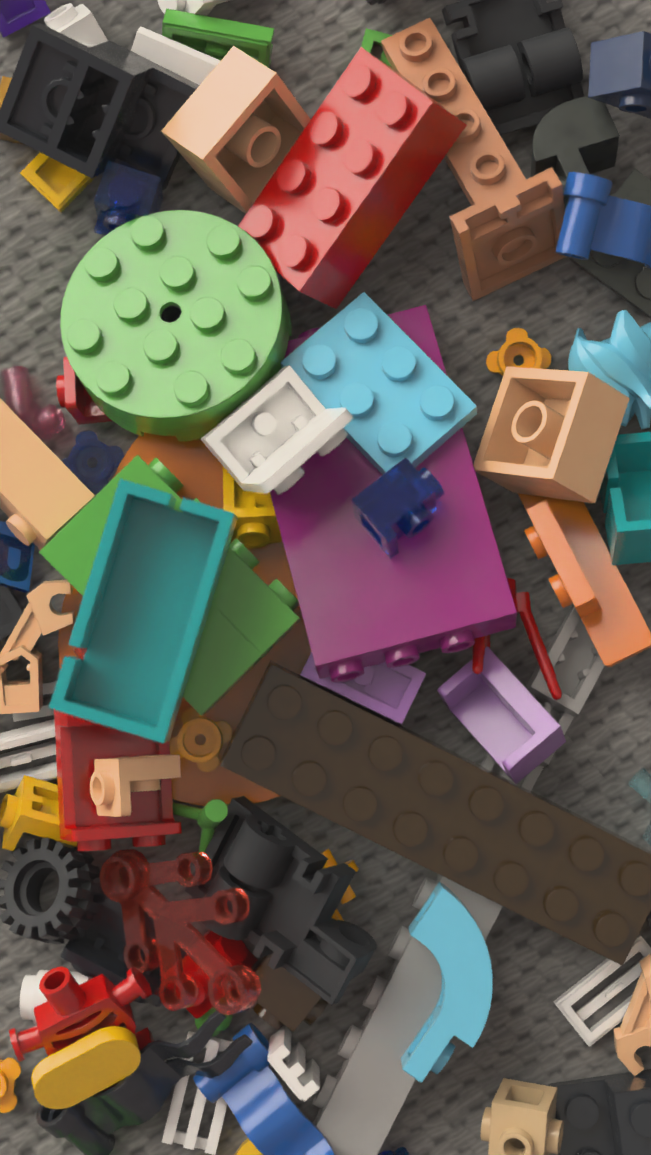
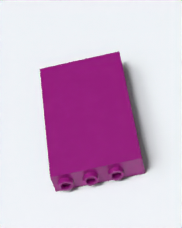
(378, 609)

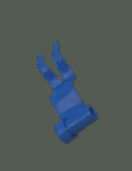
(603, 222)
(262, 1103)

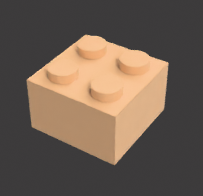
(237, 128)
(551, 433)

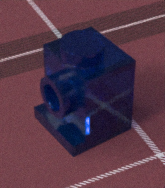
(125, 196)
(397, 505)

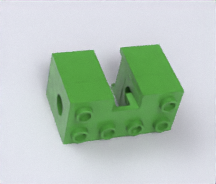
(244, 613)

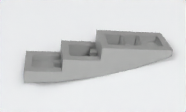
(576, 670)

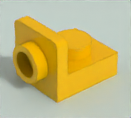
(255, 514)
(32, 811)

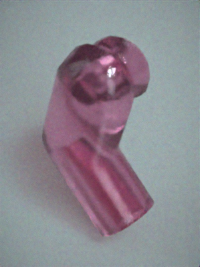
(19, 398)

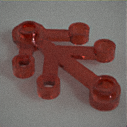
(130, 881)

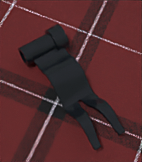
(141, 1094)

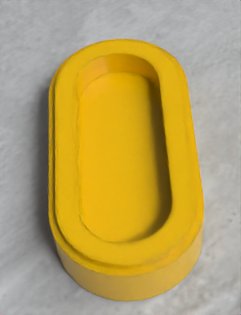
(85, 1067)

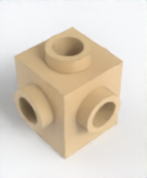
(522, 1120)

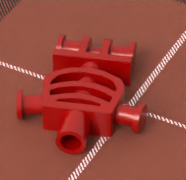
(80, 1010)

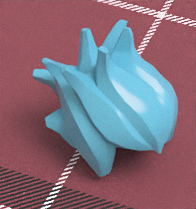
(620, 362)

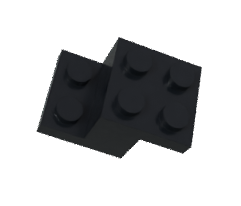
(93, 105)
(606, 1114)

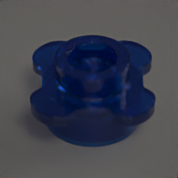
(87, 447)

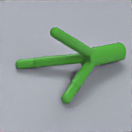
(207, 818)

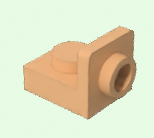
(121, 775)

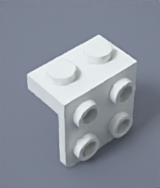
(275, 434)

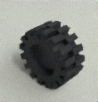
(73, 898)

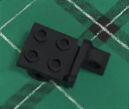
(516, 58)
(288, 900)

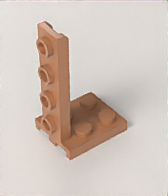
(511, 218)

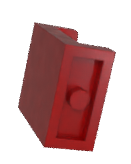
(76, 748)

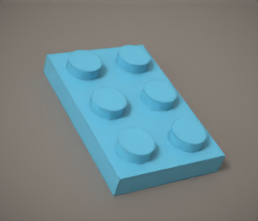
(385, 381)

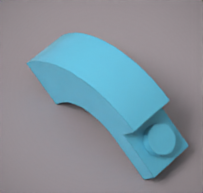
(466, 986)

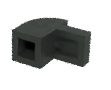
(575, 139)

